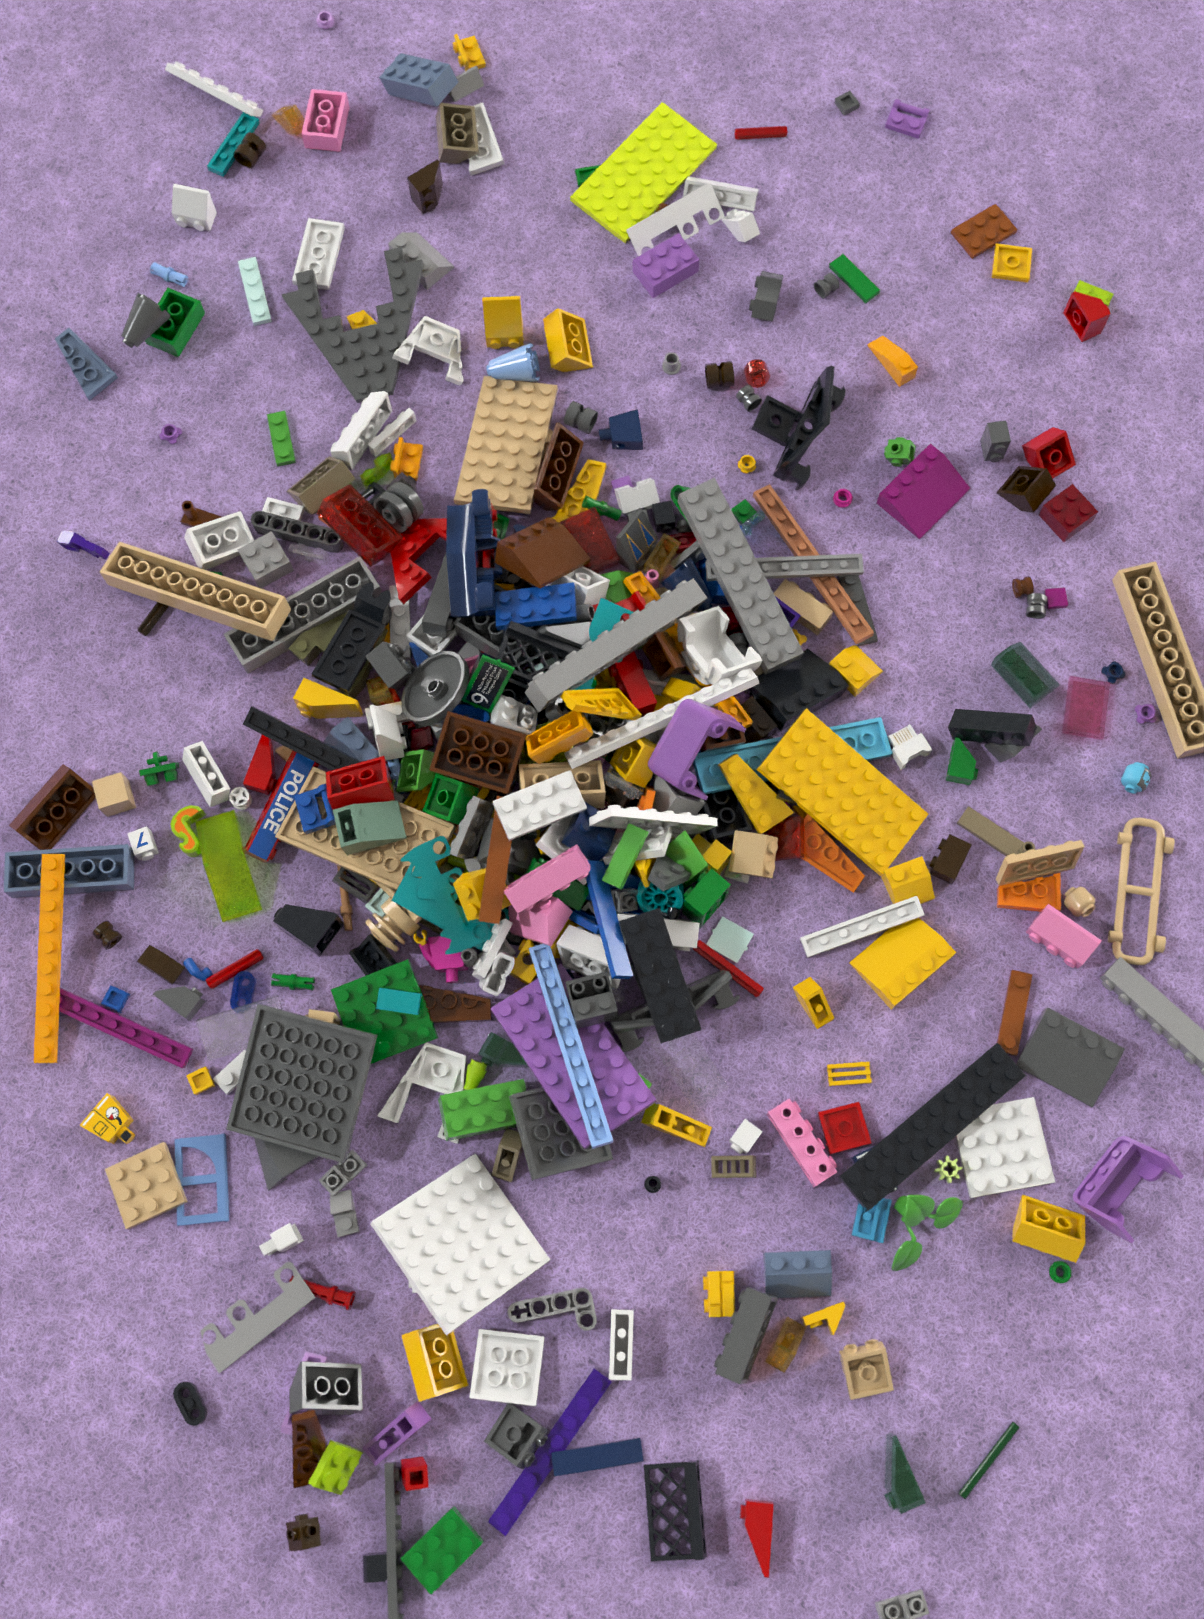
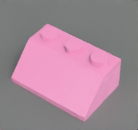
(541, 922)
(1062, 937)

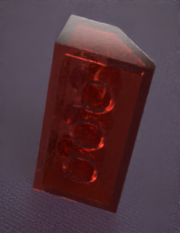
(359, 524)

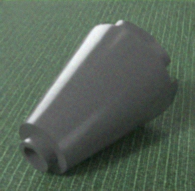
(143, 321)

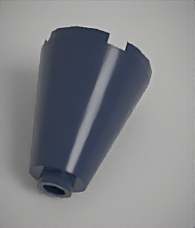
(687, 572)

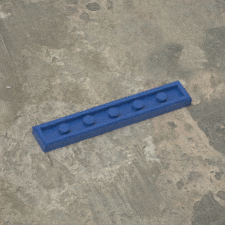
(608, 922)

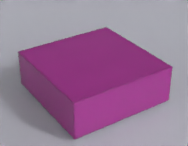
(1056, 598)

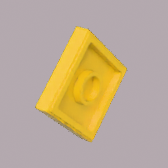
(1011, 263)

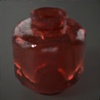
(756, 373)

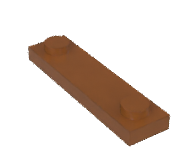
(1014, 1011)

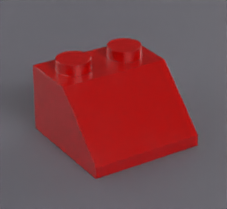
(1086, 315)
(1050, 451)

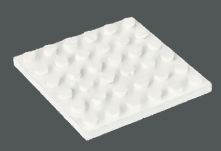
(460, 1243)

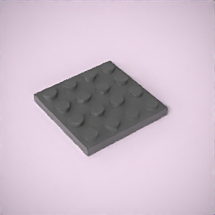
(547, 1138)

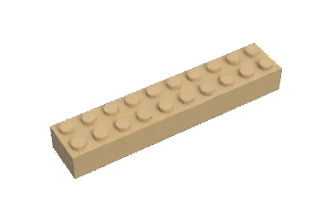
(196, 591)
(1164, 655)

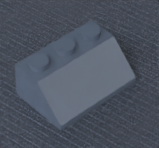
(351, 741)
(798, 1273)

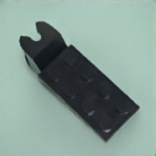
(354, 639)

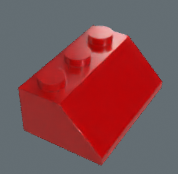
(359, 783)

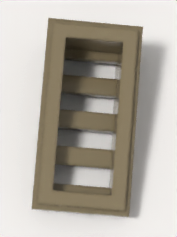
(715, 1166)

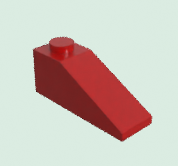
(261, 772)
(758, 1524)

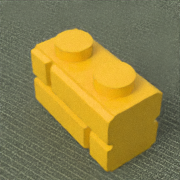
(719, 1293)

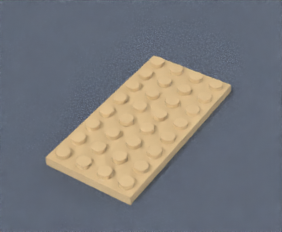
(507, 443)
(379, 863)

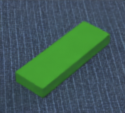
(625, 856)

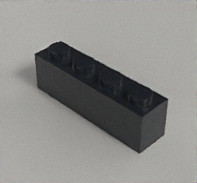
(992, 727)

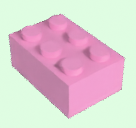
(325, 120)

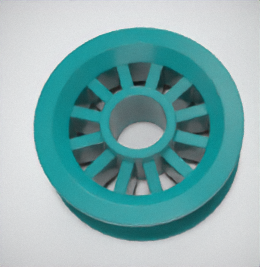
(649, 899)

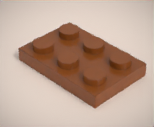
(983, 231)

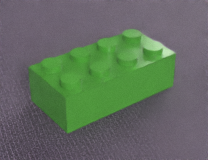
(479, 1110)

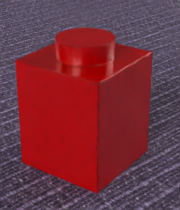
(414, 1473)

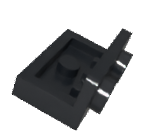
(372, 955)

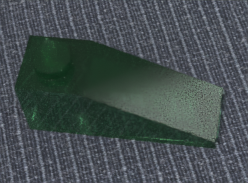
(500, 1053)

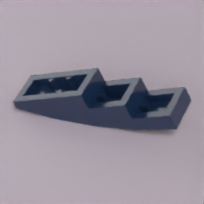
(597, 1456)

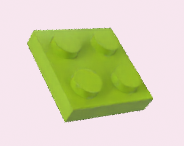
(335, 1467)

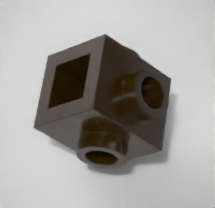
(303, 1533)

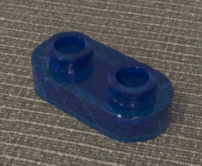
(242, 992)

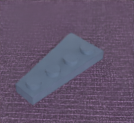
(86, 365)

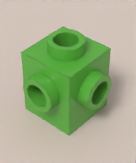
(900, 451)

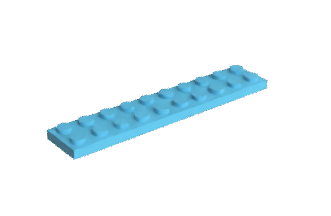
(864, 736)

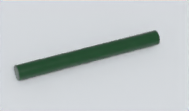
(988, 1460)

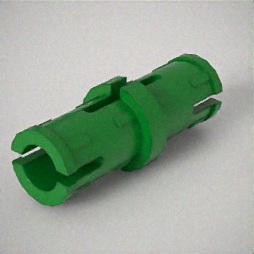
(601, 508)
(293, 981)

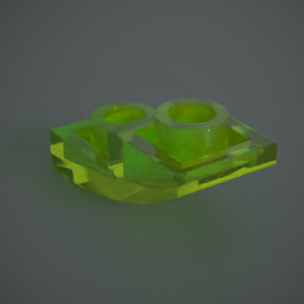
(382, 466)

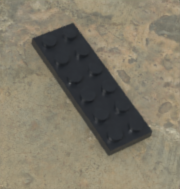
(660, 975)

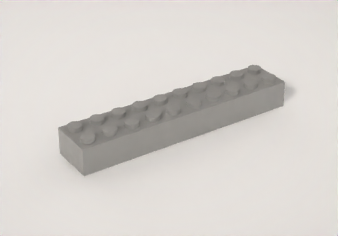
(739, 575)
(615, 644)

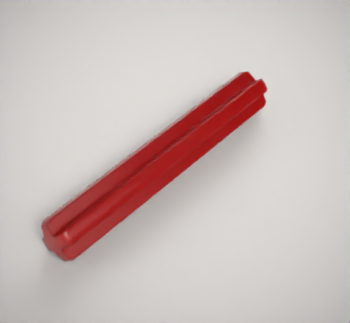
(723, 964)

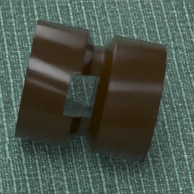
(249, 150)
(718, 375)

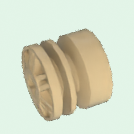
(392, 925)

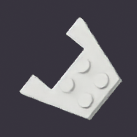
(436, 341)

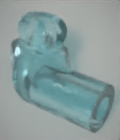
(748, 525)

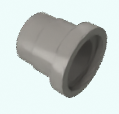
(671, 368)

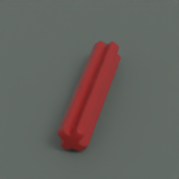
(760, 132)
(233, 969)

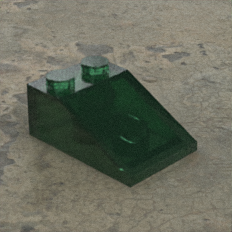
(900, 1483)

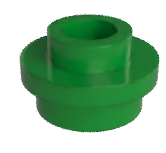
(1066, 1272)

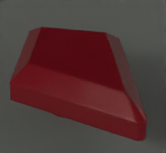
(421, 739)

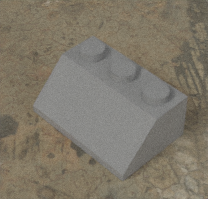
(417, 248)

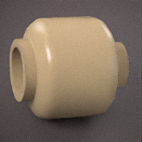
(1079, 901)

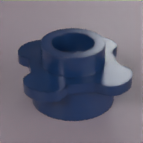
(1117, 668)

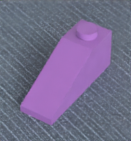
(396, 1433)

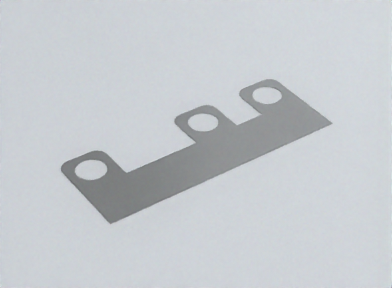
(258, 1326)

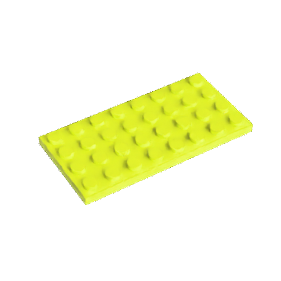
(643, 171)

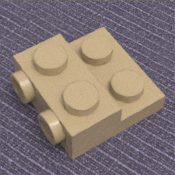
(866, 1369)

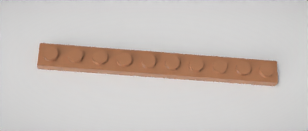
(801, 546)

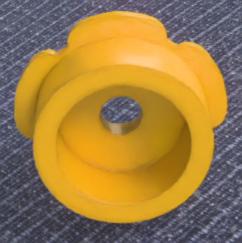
(747, 459)

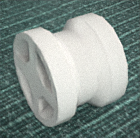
(239, 794)

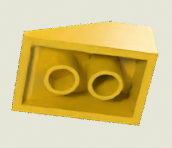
(503, 322)
(322, 702)

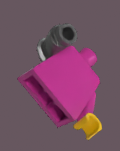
(434, 953)

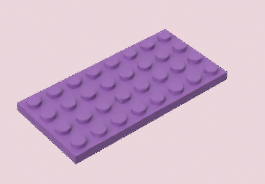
(618, 1084)

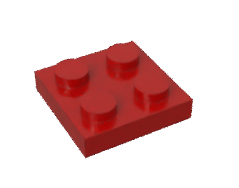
(844, 1128)

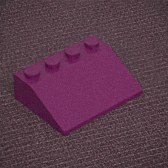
(923, 492)

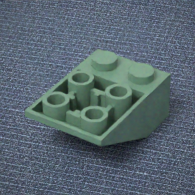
(368, 825)

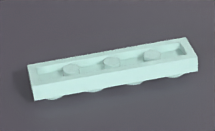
(254, 291)

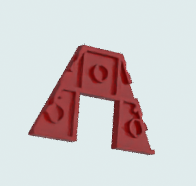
(415, 542)

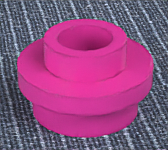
(842, 493)

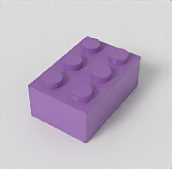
(665, 265)

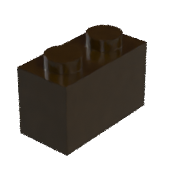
(950, 859)

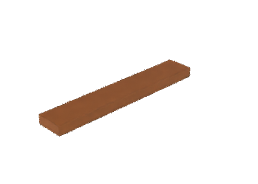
(495, 873)

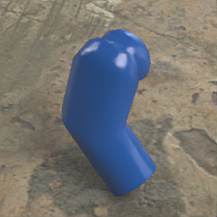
(194, 970)

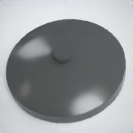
(435, 687)

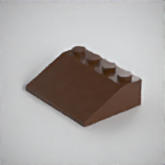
(541, 553)
(478, 753)

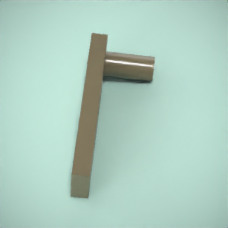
(992, 833)

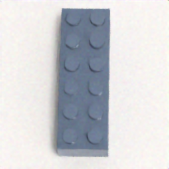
(85, 870)

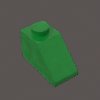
(961, 764)

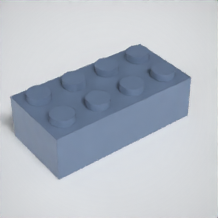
(418, 79)

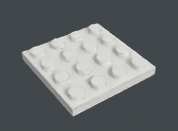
(1005, 1149)

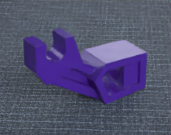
(75, 542)

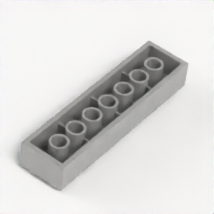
(309, 608)

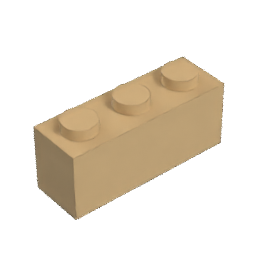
(813, 613)

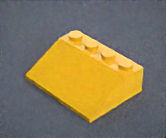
(902, 960)

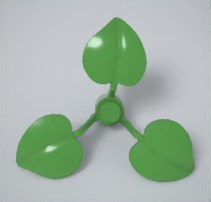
(914, 1210)

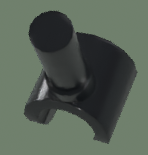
(672, 913)

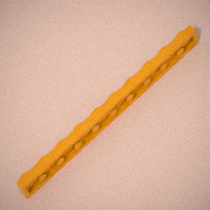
(730, 706)
(49, 958)

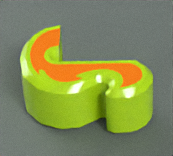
(181, 828)

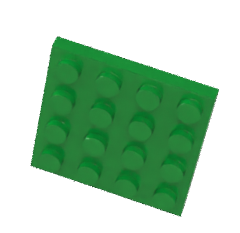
(394, 1030)

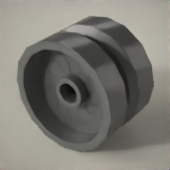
(399, 506)

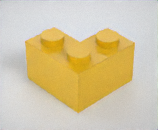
(715, 854)

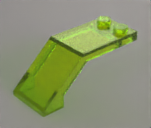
(227, 866)

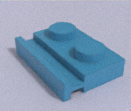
(872, 1224)

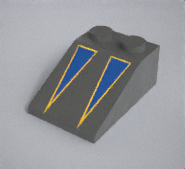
(636, 542)

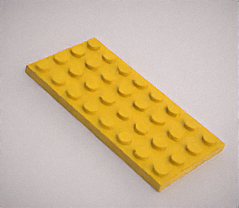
(842, 792)

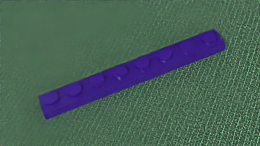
(557, 1440)

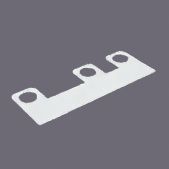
(675, 214)

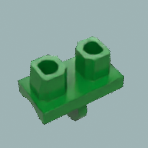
(169, 770)

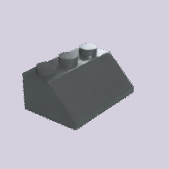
(326, 1389)

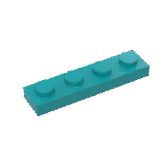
(224, 155)

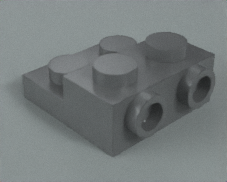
(516, 1436)

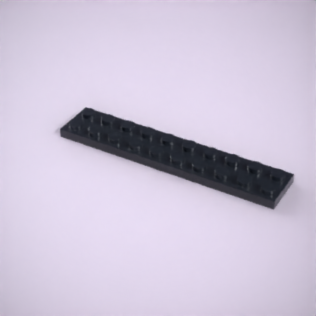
(931, 1127)

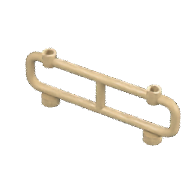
(1163, 845)

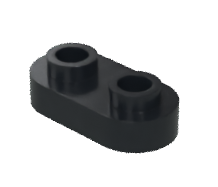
(188, 1404)

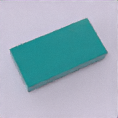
(399, 1001)

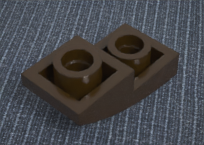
(160, 964)

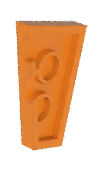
(647, 798)
(1031, 894)

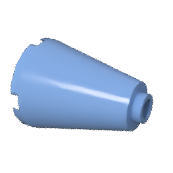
(515, 365)

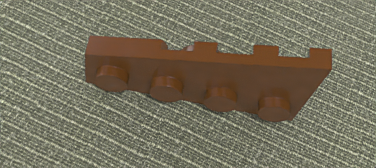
(451, 1006)
(307, 1445)

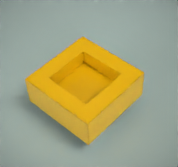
(200, 1080)

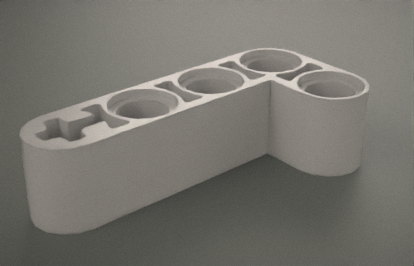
(551, 1309)

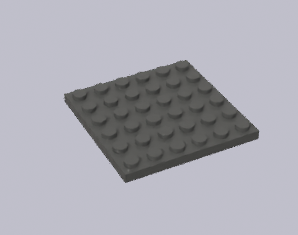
(301, 1082)

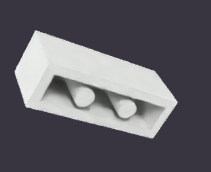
(206, 774)
(621, 1344)

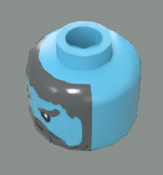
(1136, 777)

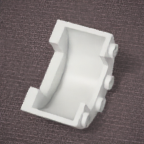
(709, 650)

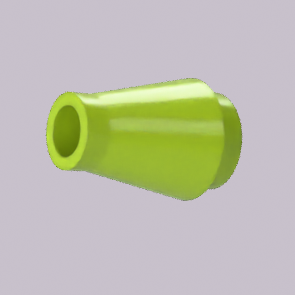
(474, 1074)

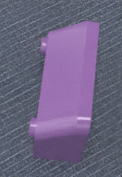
(684, 739)
(1116, 1177)

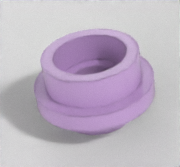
(325, 20)

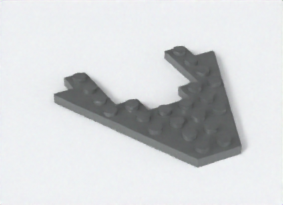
(362, 354)

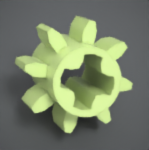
(951, 1164)

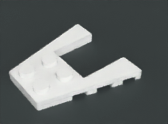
(433, 1069)

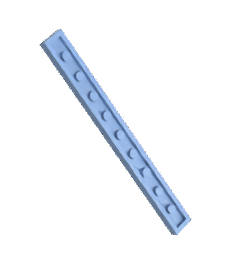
(571, 1046)

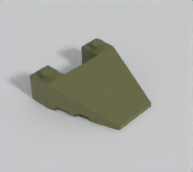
(316, 640)

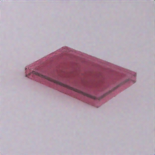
(1086, 707)

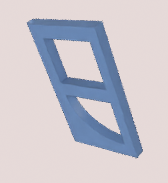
(216, 1148)

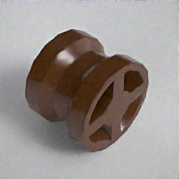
(1022, 587)

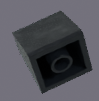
(308, 926)

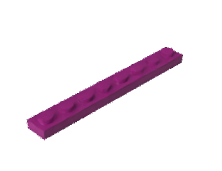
(124, 1029)

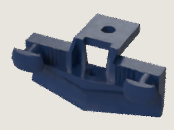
(467, 534)

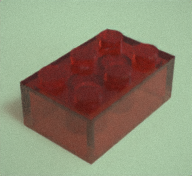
(593, 538)

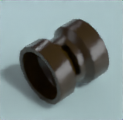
(107, 934)

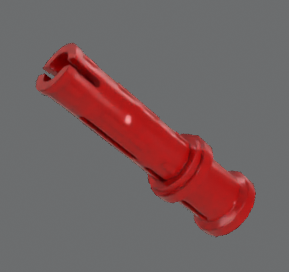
(332, 1294)

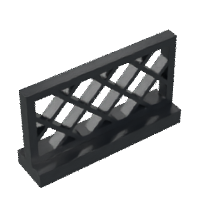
(536, 640)
(694, 1509)

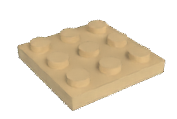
(146, 1185)

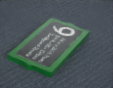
(487, 683)

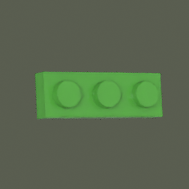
(281, 438)

